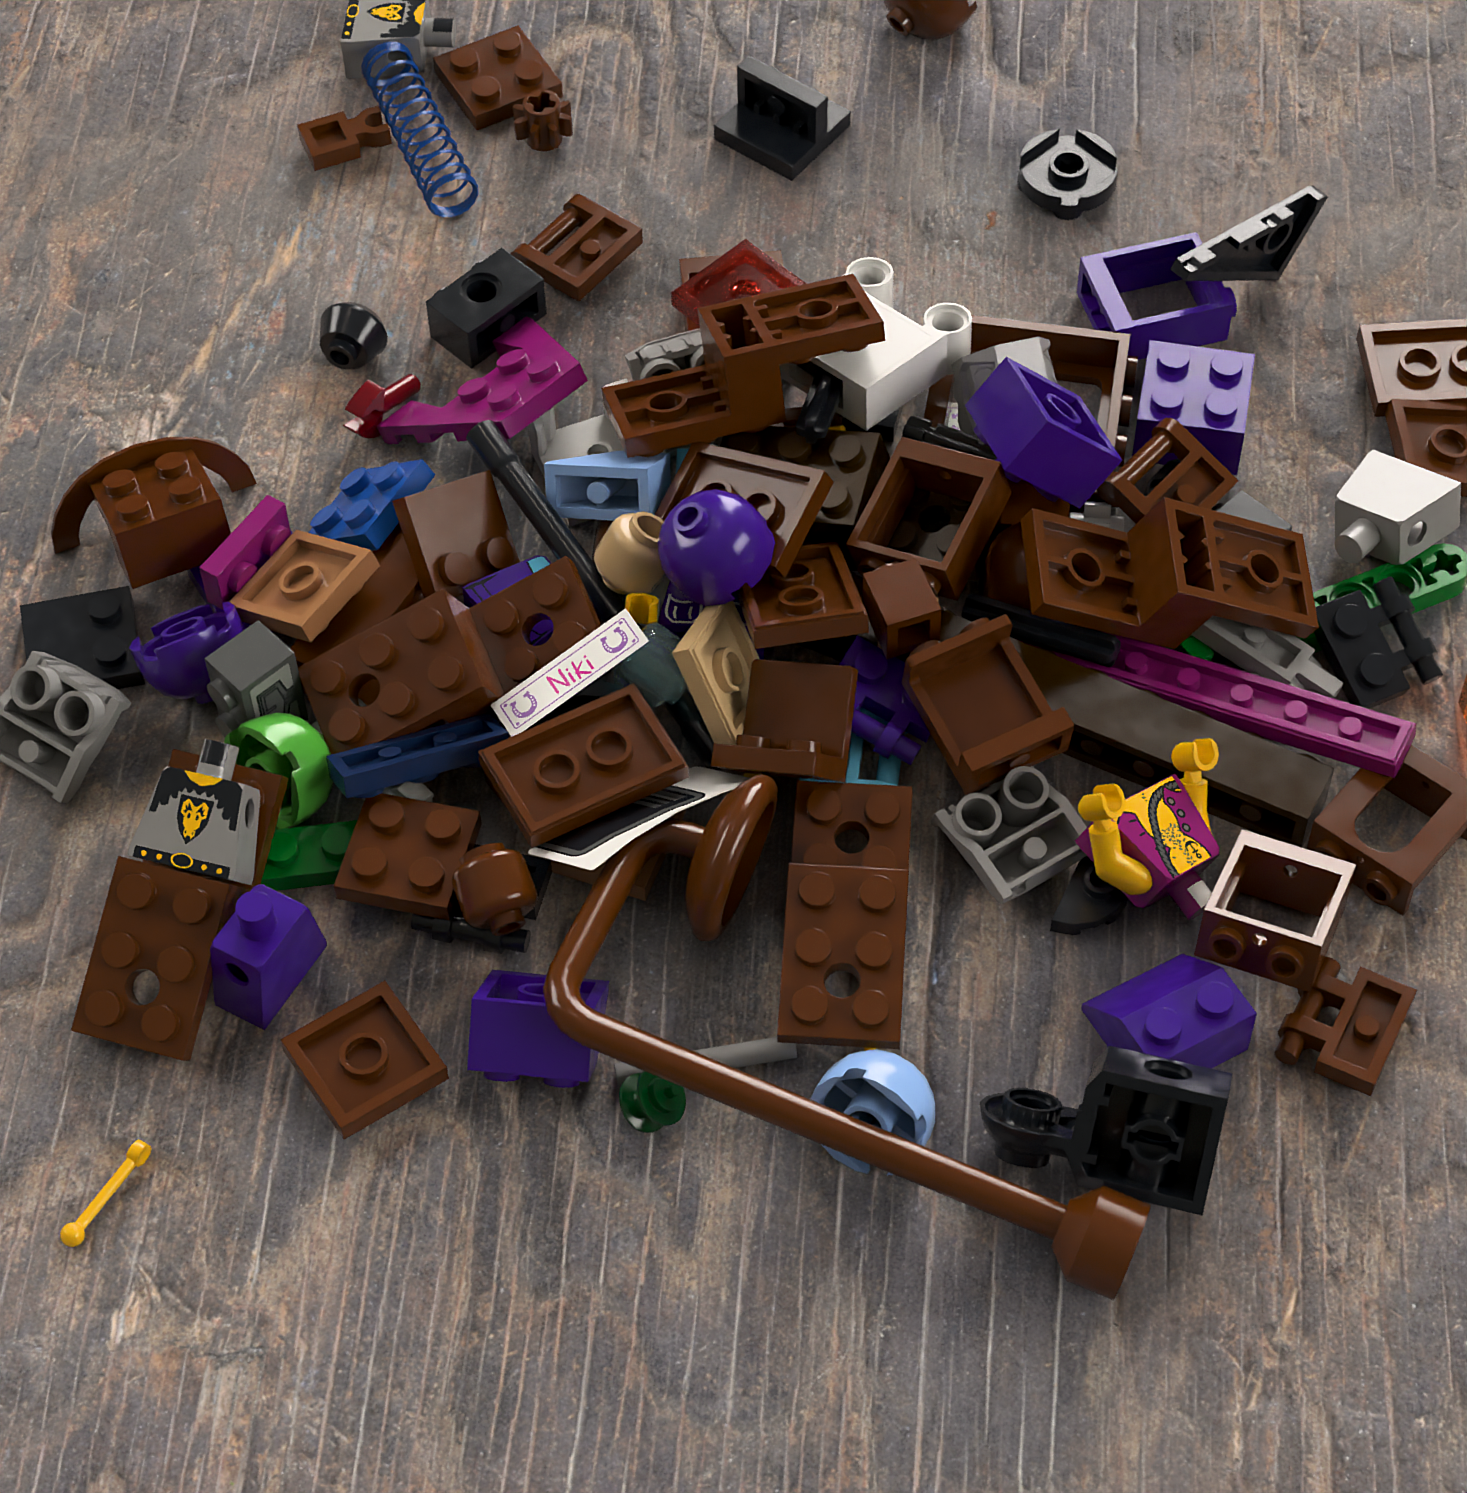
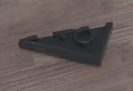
(1258, 246)

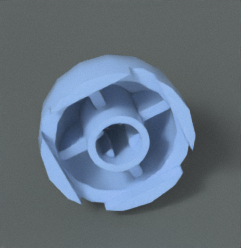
(881, 1092)

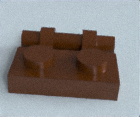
(1362, 1034)

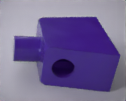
(263, 954)

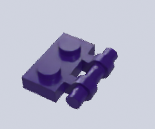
(882, 693)

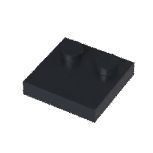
(87, 632)

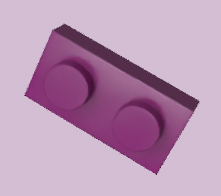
(245, 551)

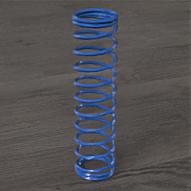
(430, 193)

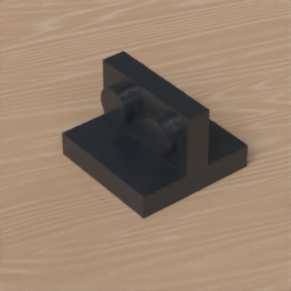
(779, 120)

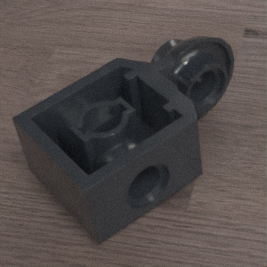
(1141, 1128)

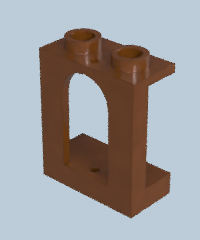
(1393, 876)

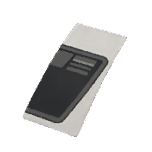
(600, 839)

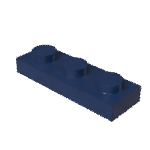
(414, 756)

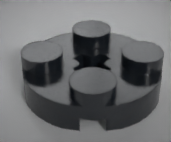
(1062, 192)

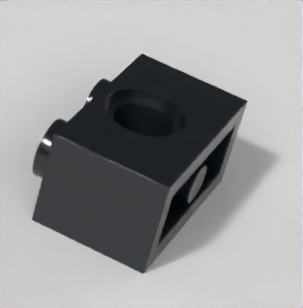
(484, 306)

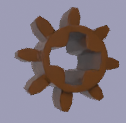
(542, 120)

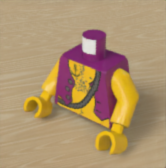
(1157, 837)

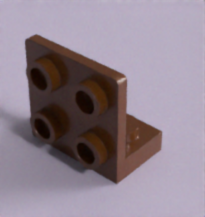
(794, 722)

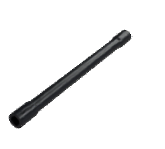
(506, 466)

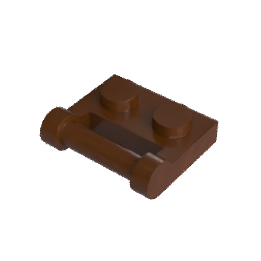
(587, 254)
(1195, 480)

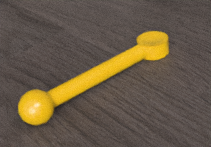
(73, 1233)

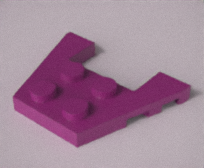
(526, 383)

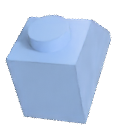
(606, 485)

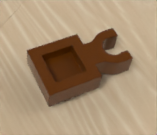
(339, 139)

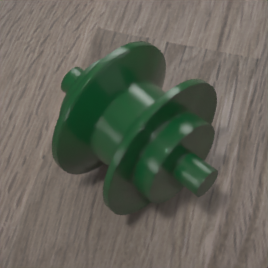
(651, 1102)

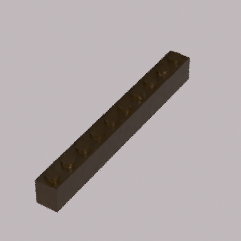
(1136, 731)

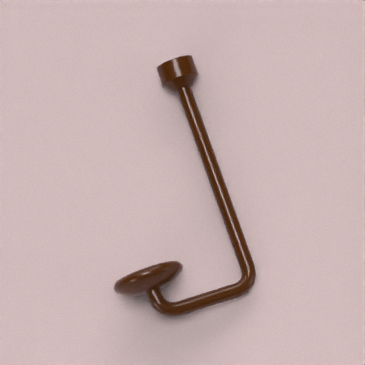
(1090, 1235)

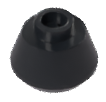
(351, 335)

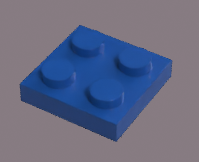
(364, 507)

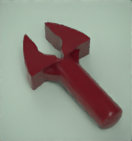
(374, 401)

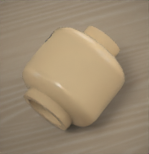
(630, 555)

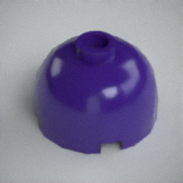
(714, 546)
(176, 654)

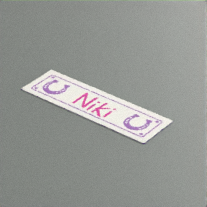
(569, 673)

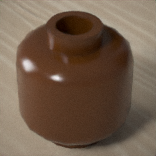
(494, 888)

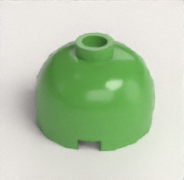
(290, 749)

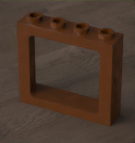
(1076, 357)

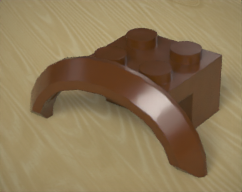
(155, 505)

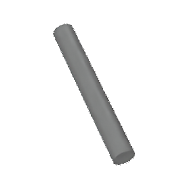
(733, 1055)

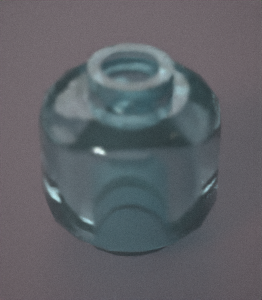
(653, 668)

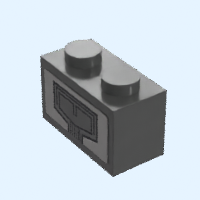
(254, 678)

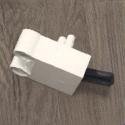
(885, 374)

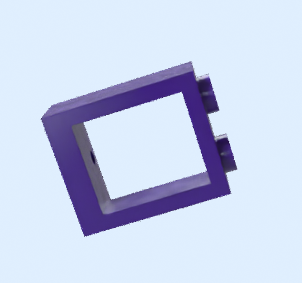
(1147, 265)

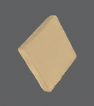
(717, 668)

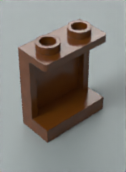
(983, 704)

